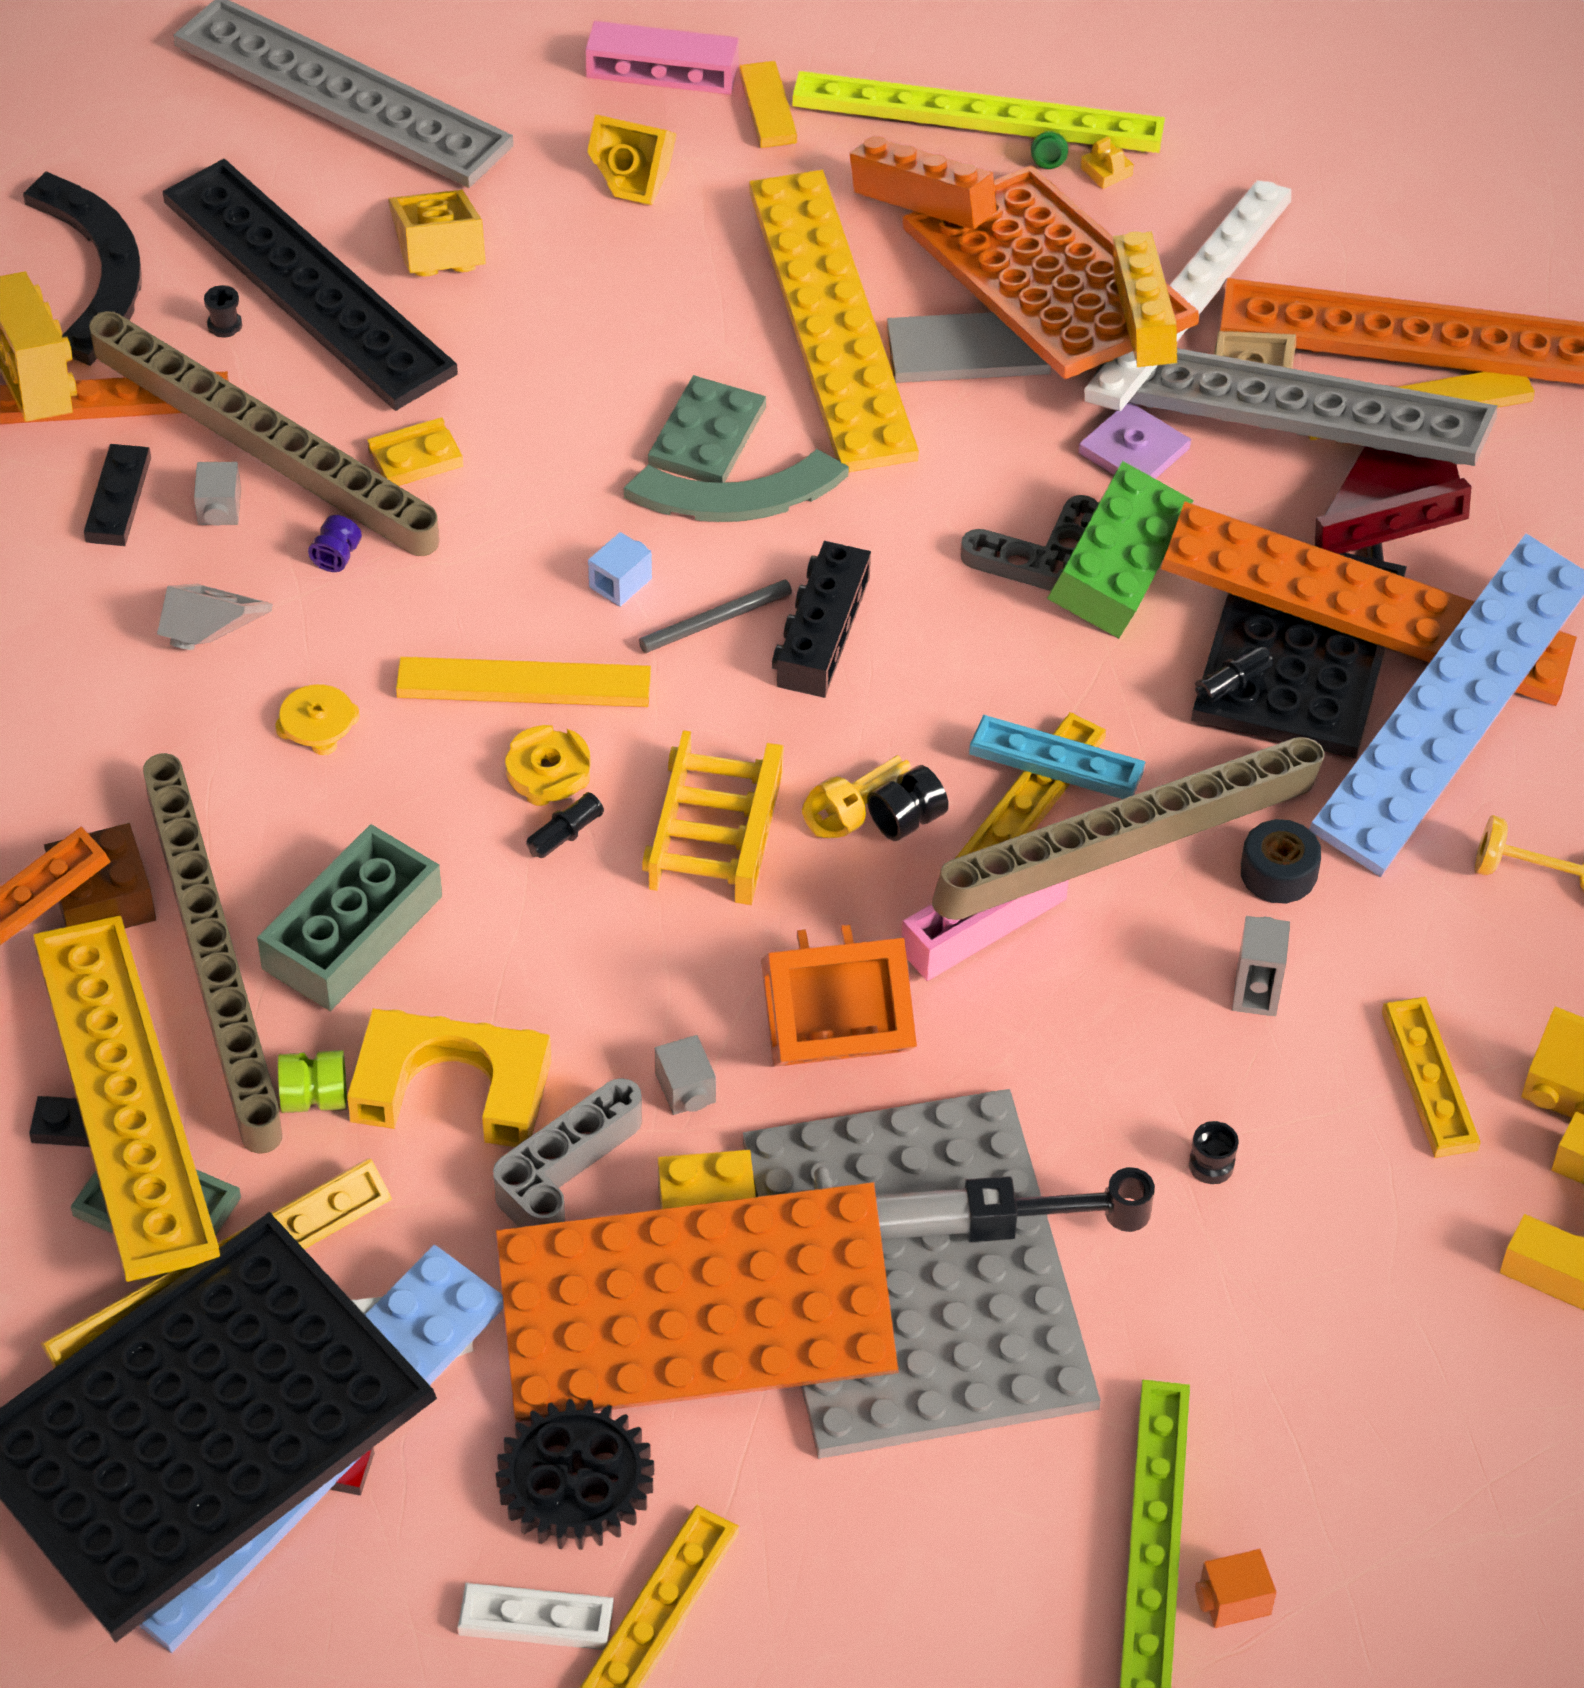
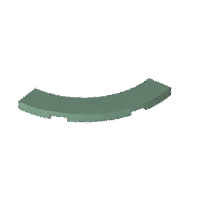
(737, 500)

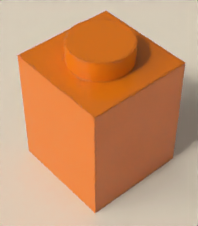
(1236, 1588)

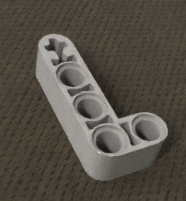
(608, 1113)

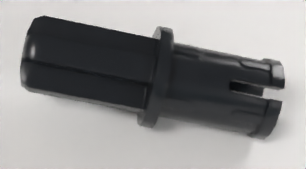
(1233, 675)
(565, 825)

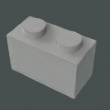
(1261, 965)

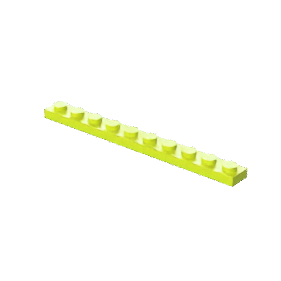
(976, 111)

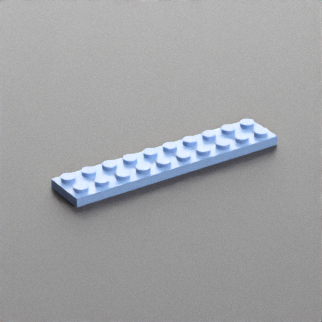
(1451, 706)
(430, 1322)

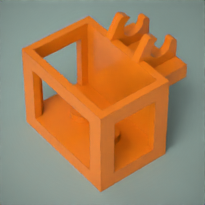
(838, 1000)

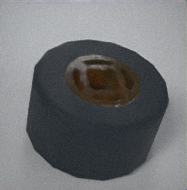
(1280, 861)

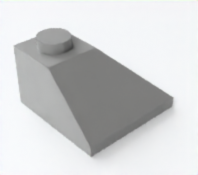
(203, 614)

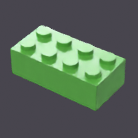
(1119, 550)

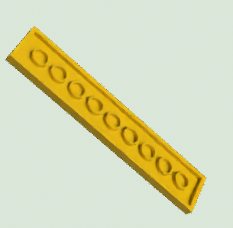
(833, 322)
(125, 1099)

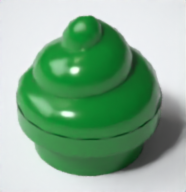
(1049, 150)

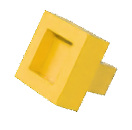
(1106, 164)

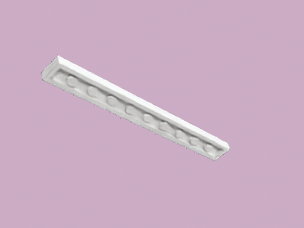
(1198, 283)

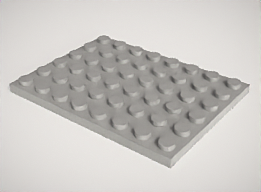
(975, 1324)

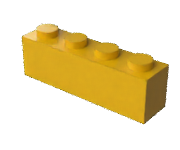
(1145, 299)

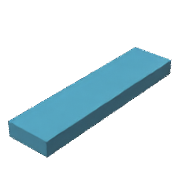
(1056, 757)

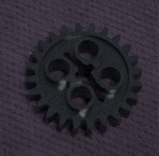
(566, 1510)

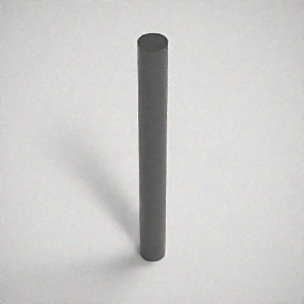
(715, 616)

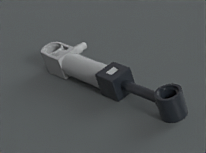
(990, 1209)

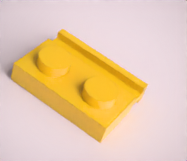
(415, 452)

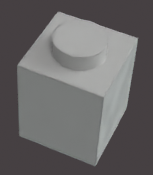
(217, 493)
(685, 1075)

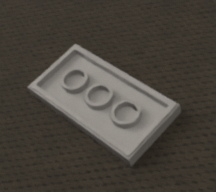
(958, 348)

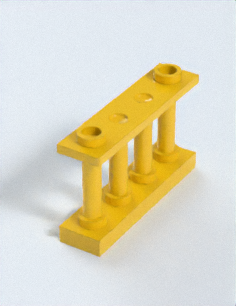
(748, 839)

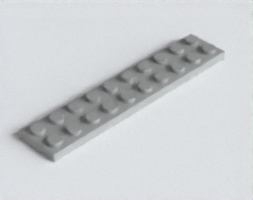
(344, 91)
(1320, 406)

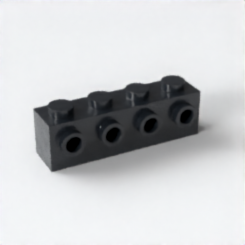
(822, 619)

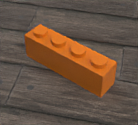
(923, 182)

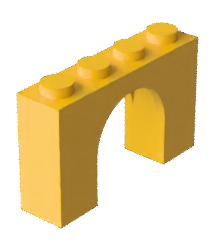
(404, 1044)
(1543, 1253)

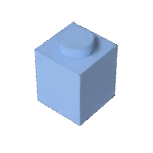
(620, 569)

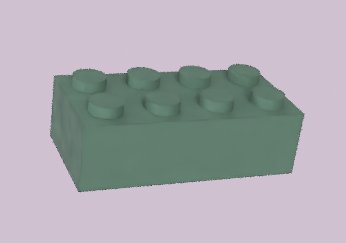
(350, 917)

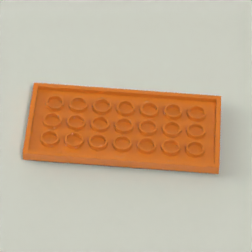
(1042, 272)
(697, 1301)

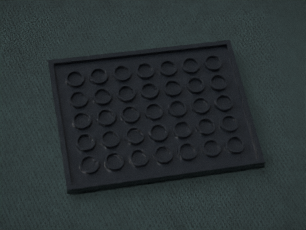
(198, 1424)

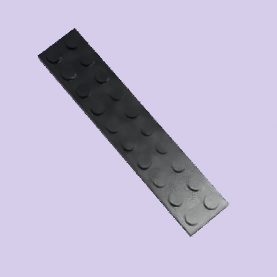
(310, 284)

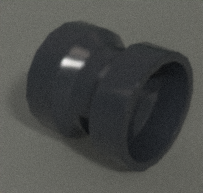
(1213, 1152)

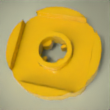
(548, 783)

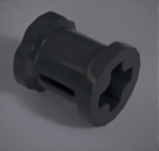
(222, 305)

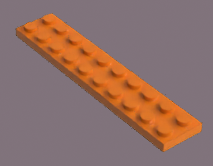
(1409, 330)
(1336, 591)

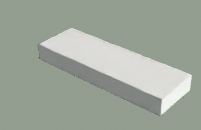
(535, 1616)

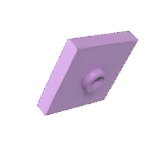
(1135, 439)

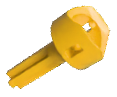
(847, 800)

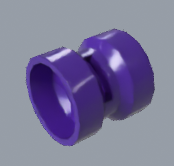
(333, 545)

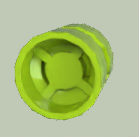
(312, 1081)

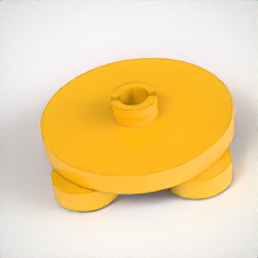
(317, 717)

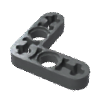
(1041, 559)

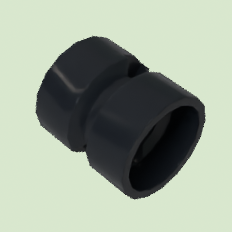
(907, 802)

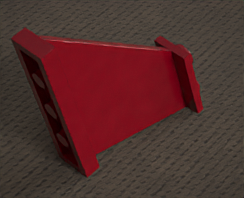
(1390, 499)

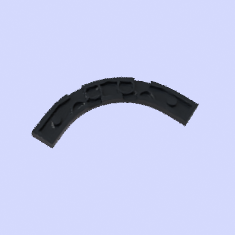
(115, 247)

